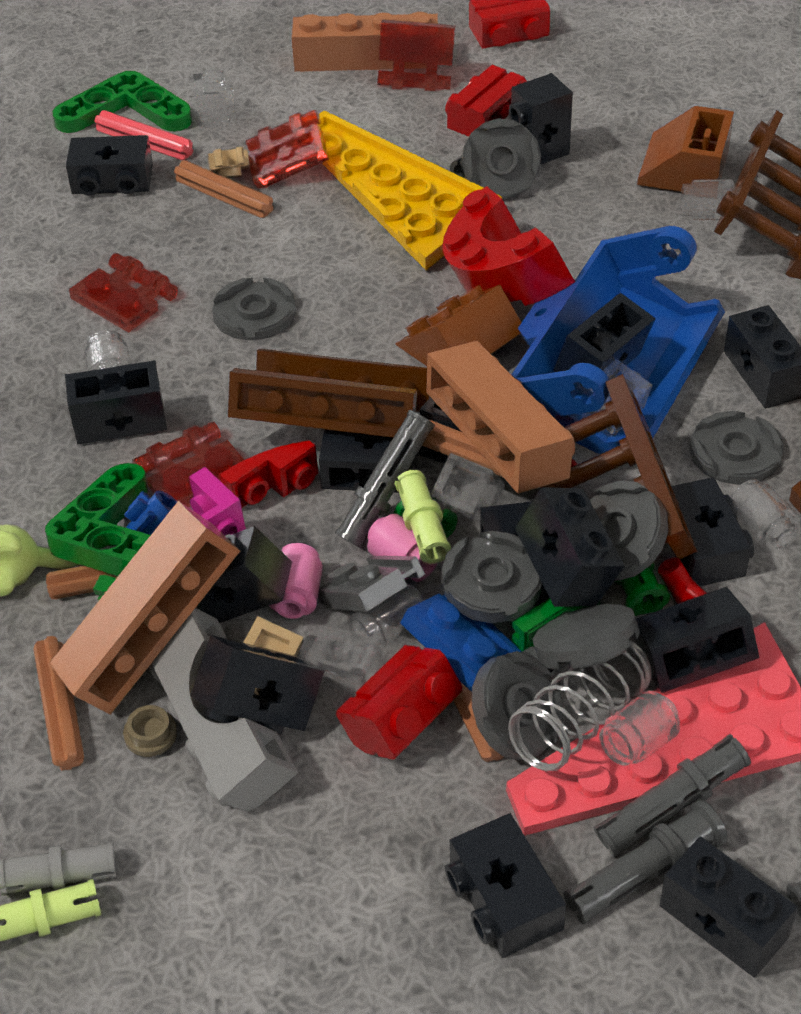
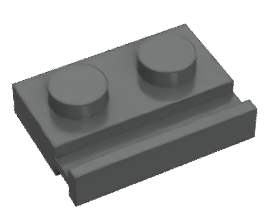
(368, 586)

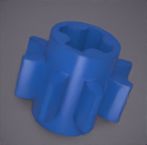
(149, 512)

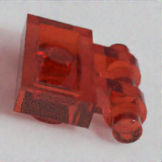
(416, 44)
(286, 149)
(115, 299)
(175, 478)

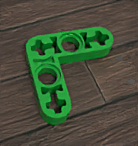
(119, 91)
(80, 532)

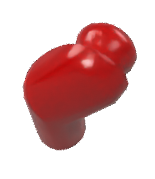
(678, 580)

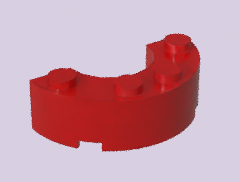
(490, 250)

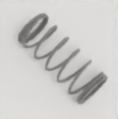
(555, 722)

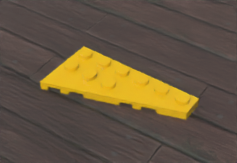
(396, 187)

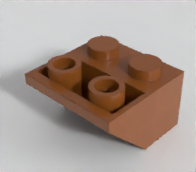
(688, 149)
(461, 320)

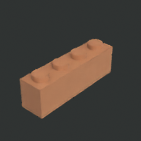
(345, 41)
(499, 416)
(143, 608)

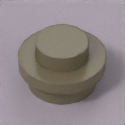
(149, 731)

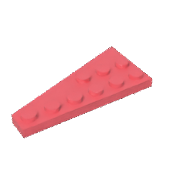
(750, 701)

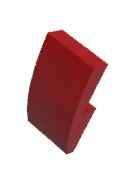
(279, 468)

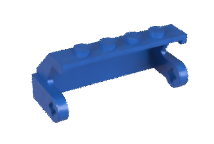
(668, 355)

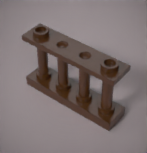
(733, 205)
(327, 392)
(635, 449)

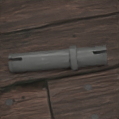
(415, 431)
(689, 783)

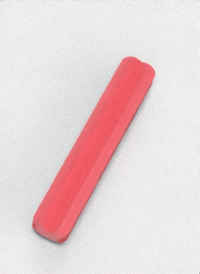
(159, 140)

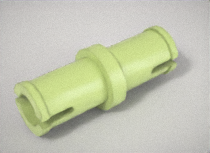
(422, 516)
(47, 910)

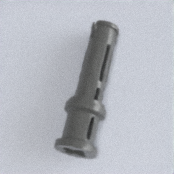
(647, 861)

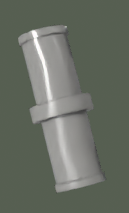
(57, 868)

